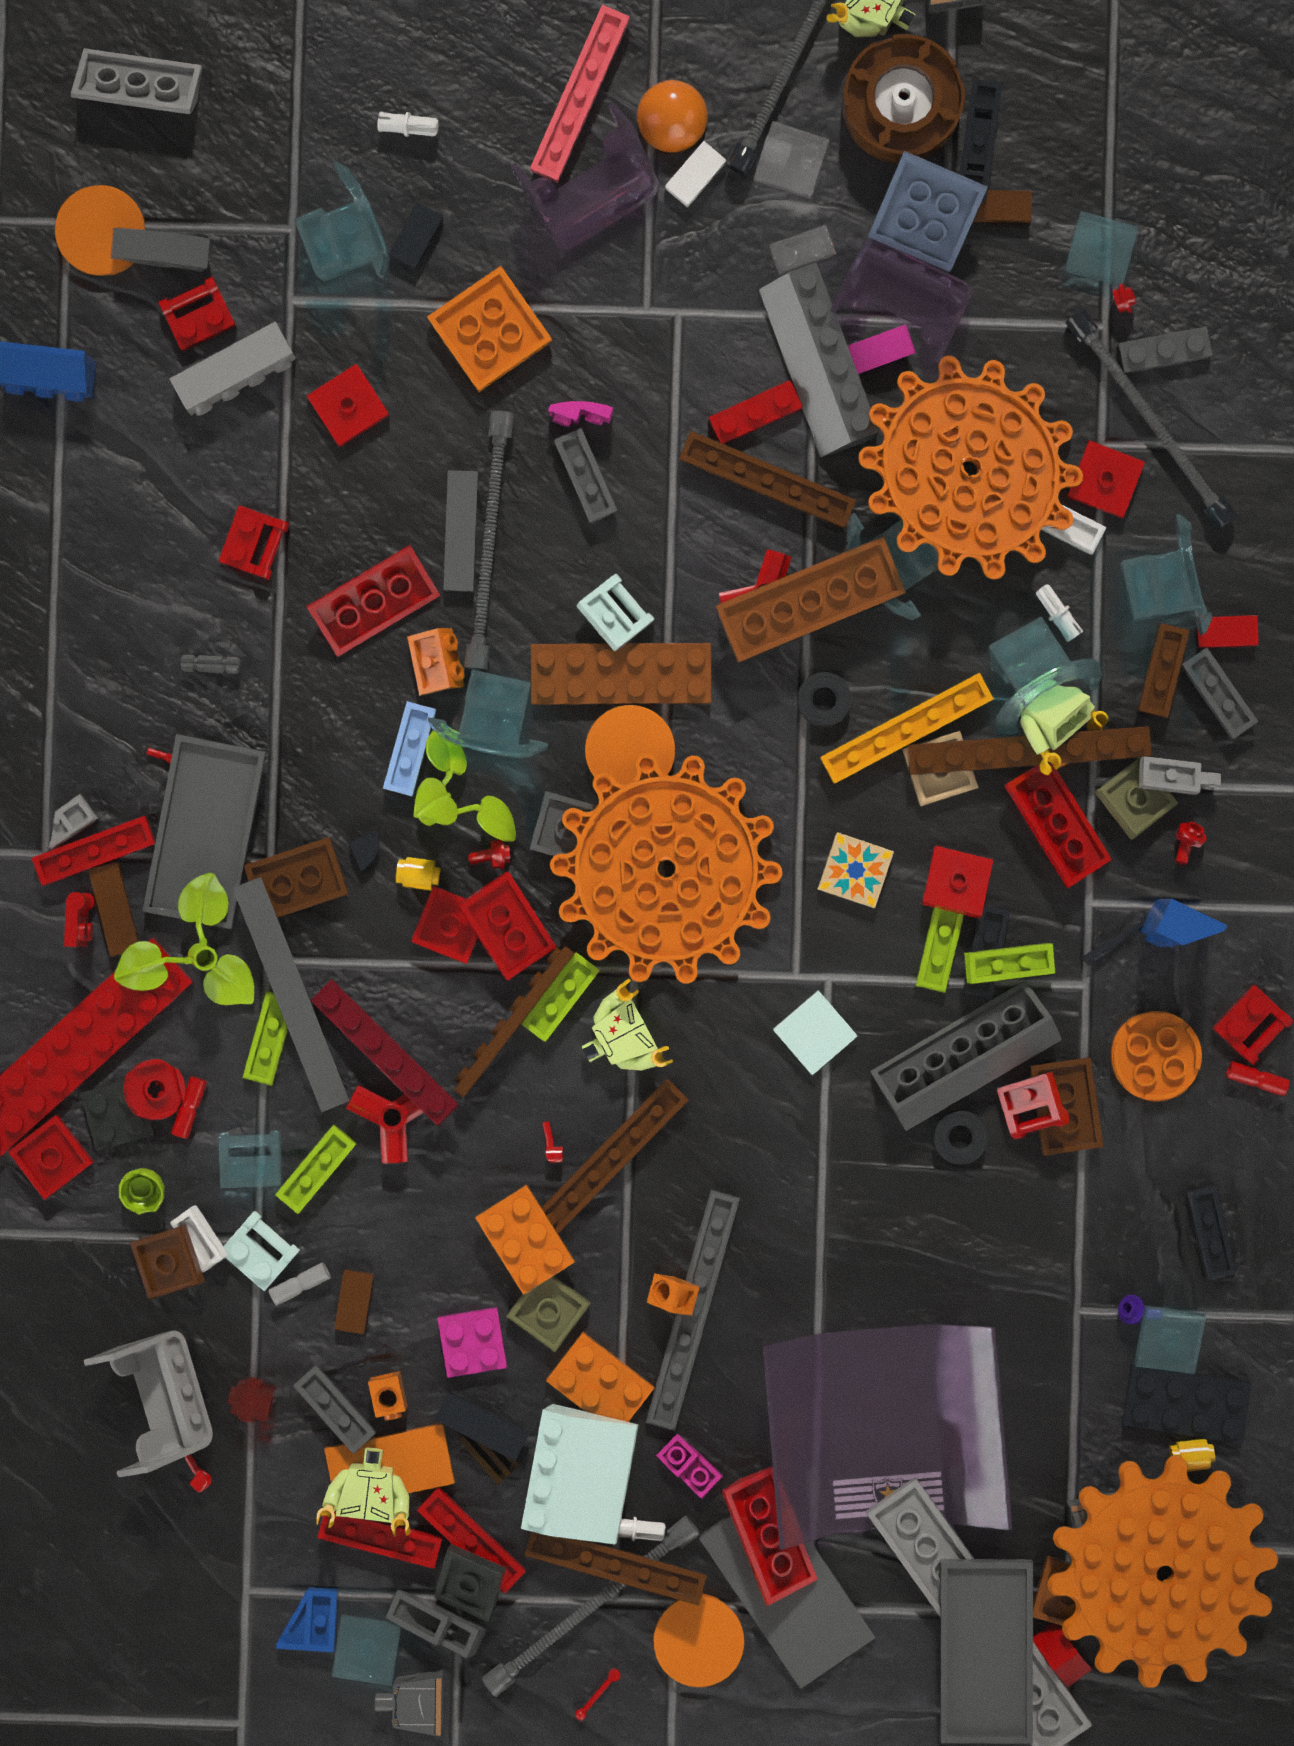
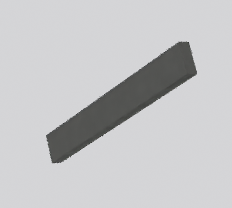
(291, 994)
(688, 1329)

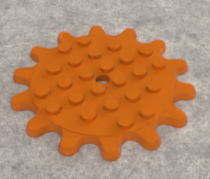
(1004, 439)
(712, 861)
(1153, 1527)

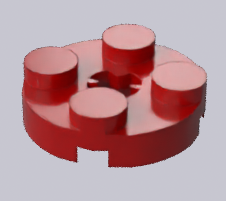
(137, 1084)

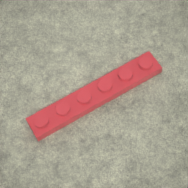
(579, 93)

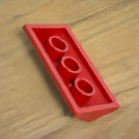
(373, 600)
(1058, 824)
(754, 1514)

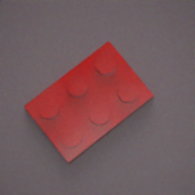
(507, 926)

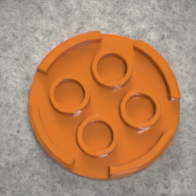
(87, 225)
(623, 736)
(1155, 1055)
(699, 1642)

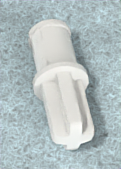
(407, 124)
(1059, 613)
(642, 1530)

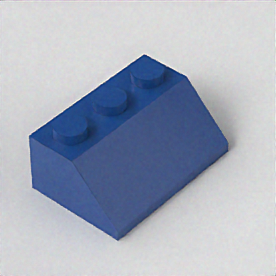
(46, 371)
(1177, 924)

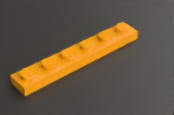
(906, 728)

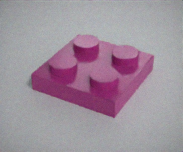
(472, 1342)

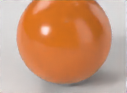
(672, 116)

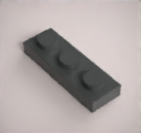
(1164, 350)
(585, 475)
(1219, 693)
(335, 1409)

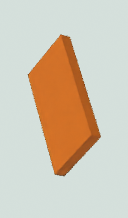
(415, 1454)

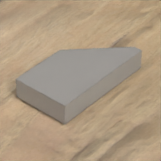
(71, 820)

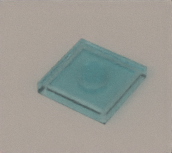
(1101, 248)
(1170, 1339)
(366, 1650)

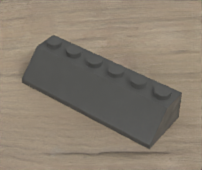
(818, 360)
(966, 1055)

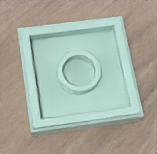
(815, 1032)

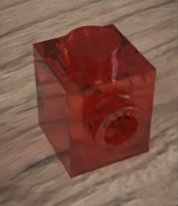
(251, 1400)

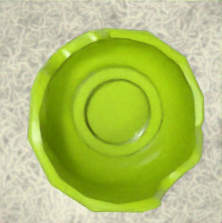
(142, 1190)

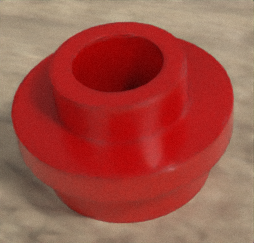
(1124, 298)

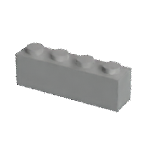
(232, 369)

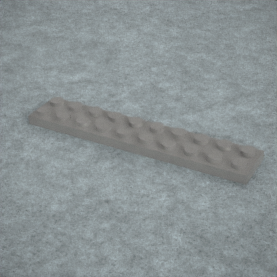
(923, 1537)

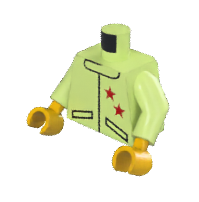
(871, 17)
(1055, 718)
(623, 1034)
(368, 1493)

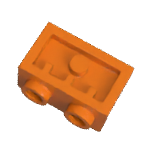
(436, 660)

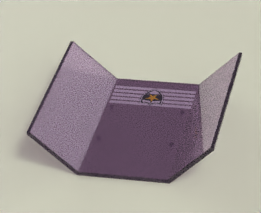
(875, 1410)

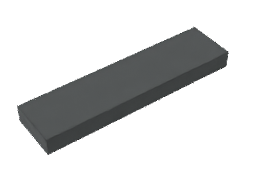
(460, 531)

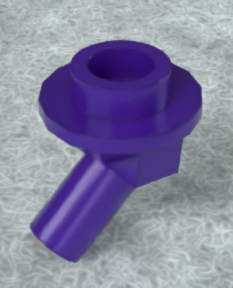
(1131, 1310)

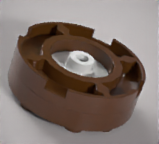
(909, 70)

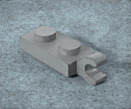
(1175, 776)

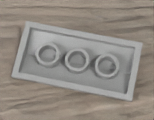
(137, 81)

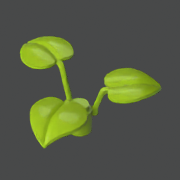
(437, 806)
(228, 981)

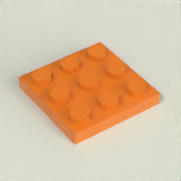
(489, 329)

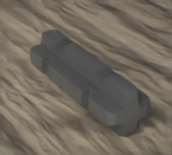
(210, 664)

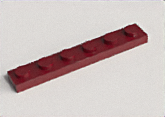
(385, 1052)

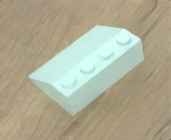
(579, 1475)

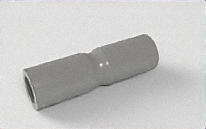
(304, 1281)

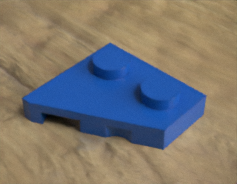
(313, 1622)

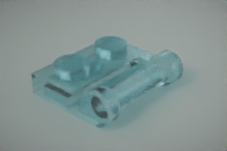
(250, 1170)

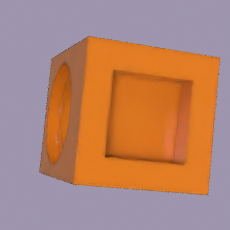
(673, 1294)
(388, 1382)

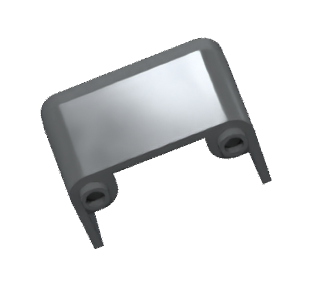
(169, 1399)

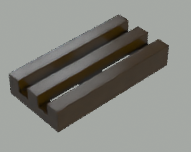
(506, 1471)

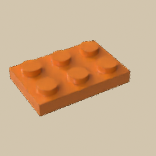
(525, 1239)
(599, 1381)

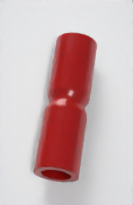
(1253, 1077)
(190, 1103)

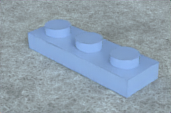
(409, 749)

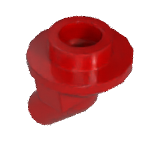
(1190, 835)
(497, 854)

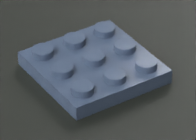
(927, 211)

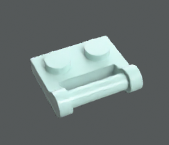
(608, 616)
(253, 1258)

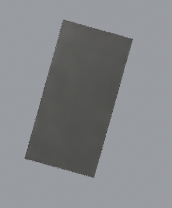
(204, 821)
(808, 1627)
(986, 1651)

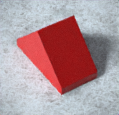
(1061, 1654)

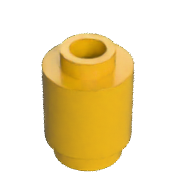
(417, 873)
(1195, 1452)

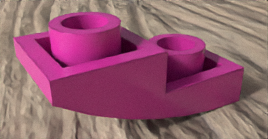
(881, 349)
(570, 412)
(689, 1465)

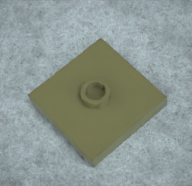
(1131, 806)
(549, 1311)

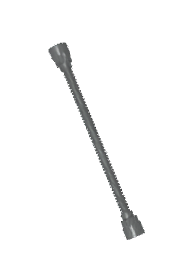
(499, 429)
(503, 1676)

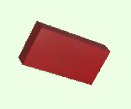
(1230, 632)

